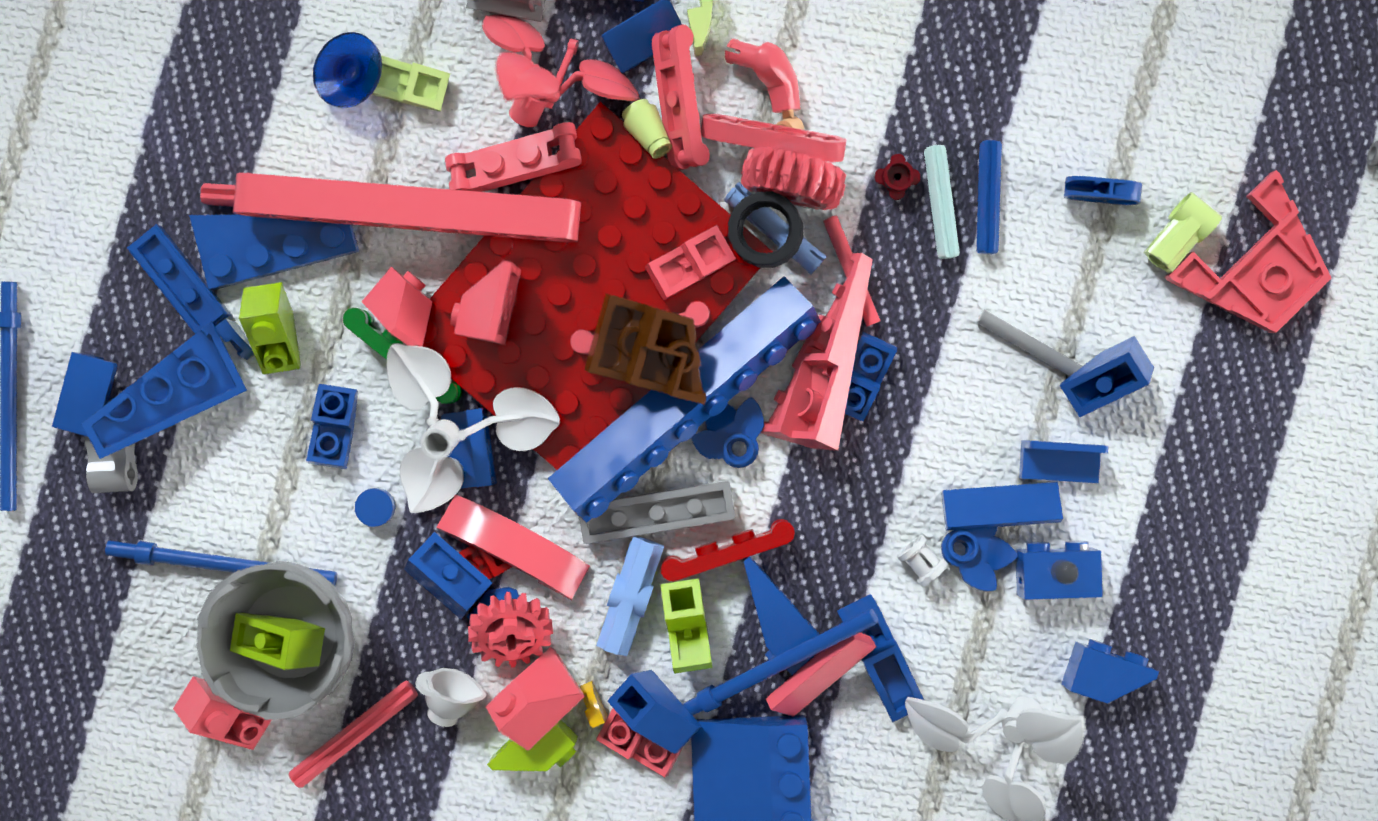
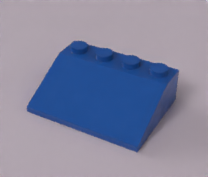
(751, 769)

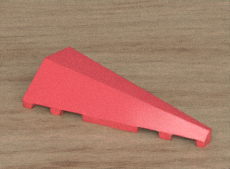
(817, 395)

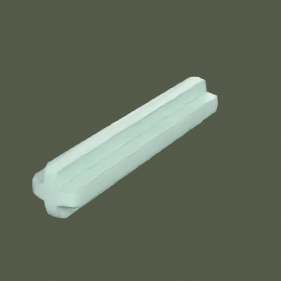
(941, 202)

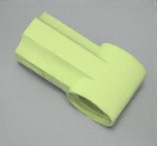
(1188, 224)

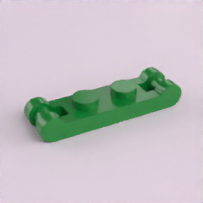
(362, 325)

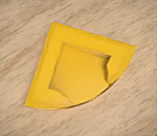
(595, 710)

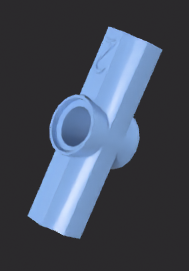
(630, 595)

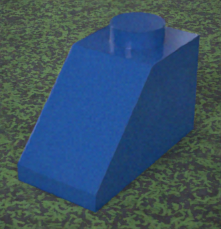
(1108, 377)

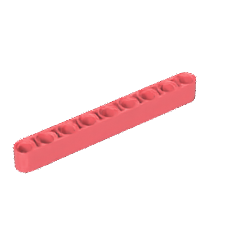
(407, 207)

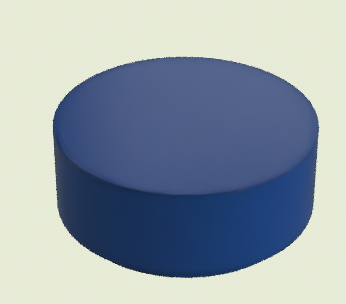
(375, 507)

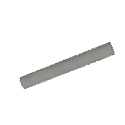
(1028, 343)

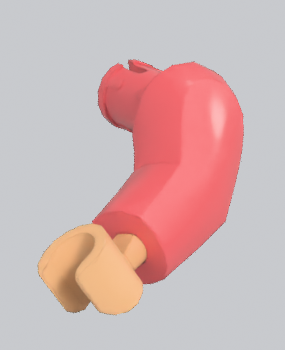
(775, 72)

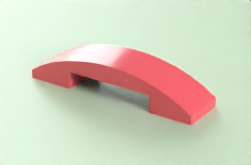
(514, 545)

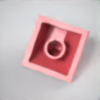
(488, 305)
(535, 700)

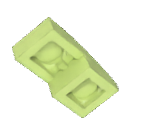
(700, 23)
(412, 84)

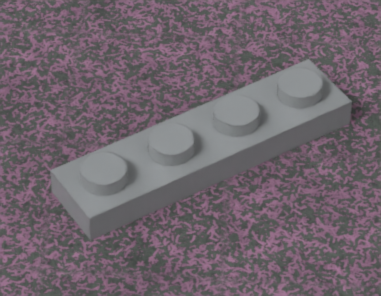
(661, 512)

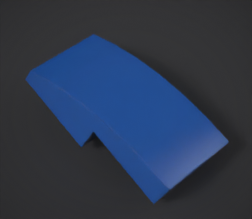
(869, 368)
(333, 426)

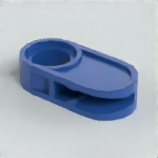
(1103, 190)

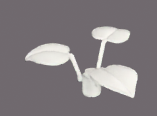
(426, 472)
(1051, 734)

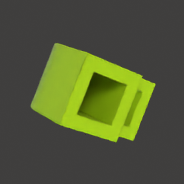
(686, 626)

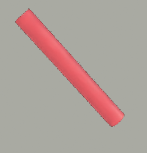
(844, 254)

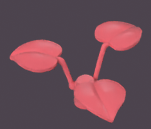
(531, 84)

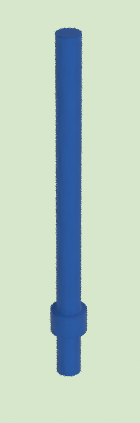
(9, 322)
(149, 553)
(712, 696)

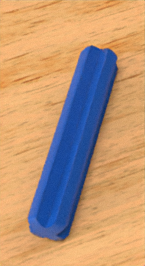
(989, 197)

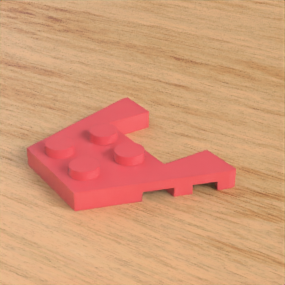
(1270, 278)

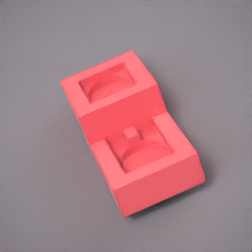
(690, 262)

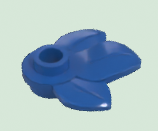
(729, 427)
(982, 556)

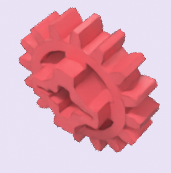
(510, 629)

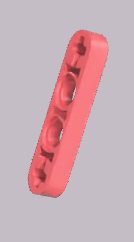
(764, 135)

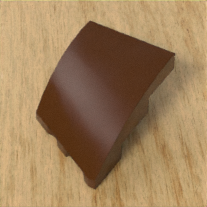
(646, 348)

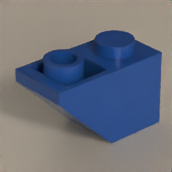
(1104, 675)
(654, 711)

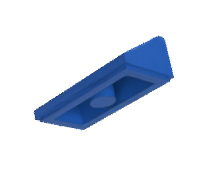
(632, 40)

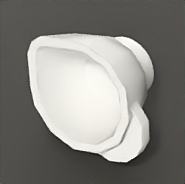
(449, 694)

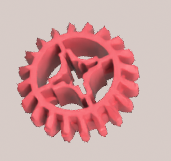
(796, 176)

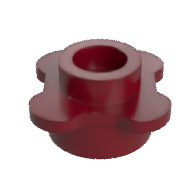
(897, 187)

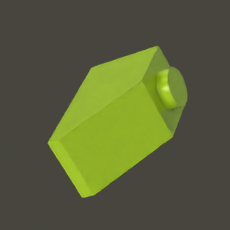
(277, 640)
(552, 748)

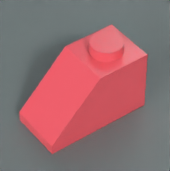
(400, 306)

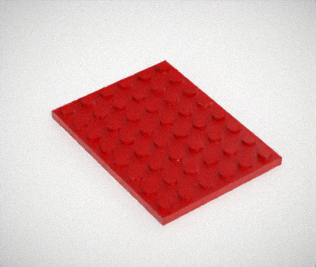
(628, 217)

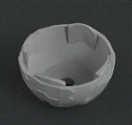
(276, 591)

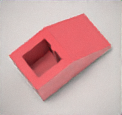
(216, 718)

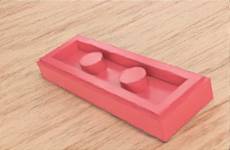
(819, 674)

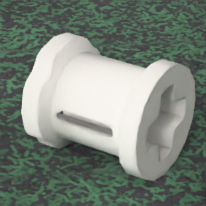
(922, 560)

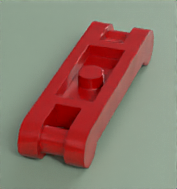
(743, 545)

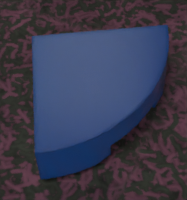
(230, 331)

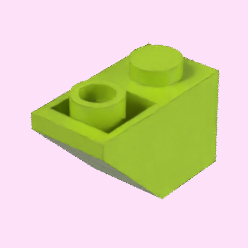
(270, 327)

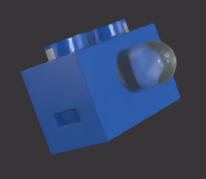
(1059, 572)

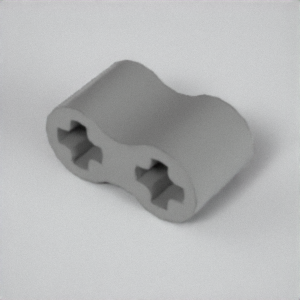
(112, 473)

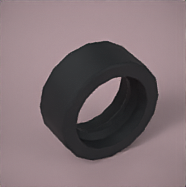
(744, 209)

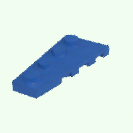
(250, 248)
(176, 388)

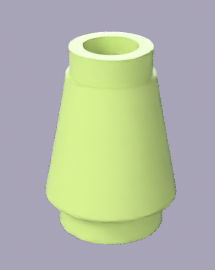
(646, 126)

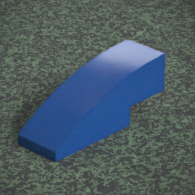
(886, 662)

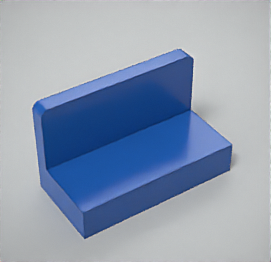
(84, 391)
(475, 450)
(1060, 461)
(447, 575)

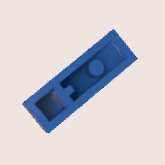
(779, 619)

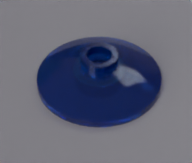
(338, 62)

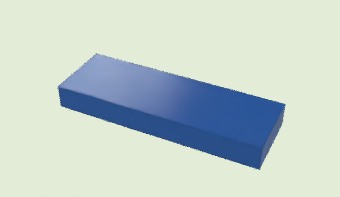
(178, 279)
(1002, 506)

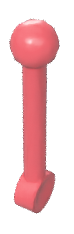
(571, 50)

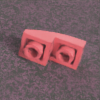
(629, 744)

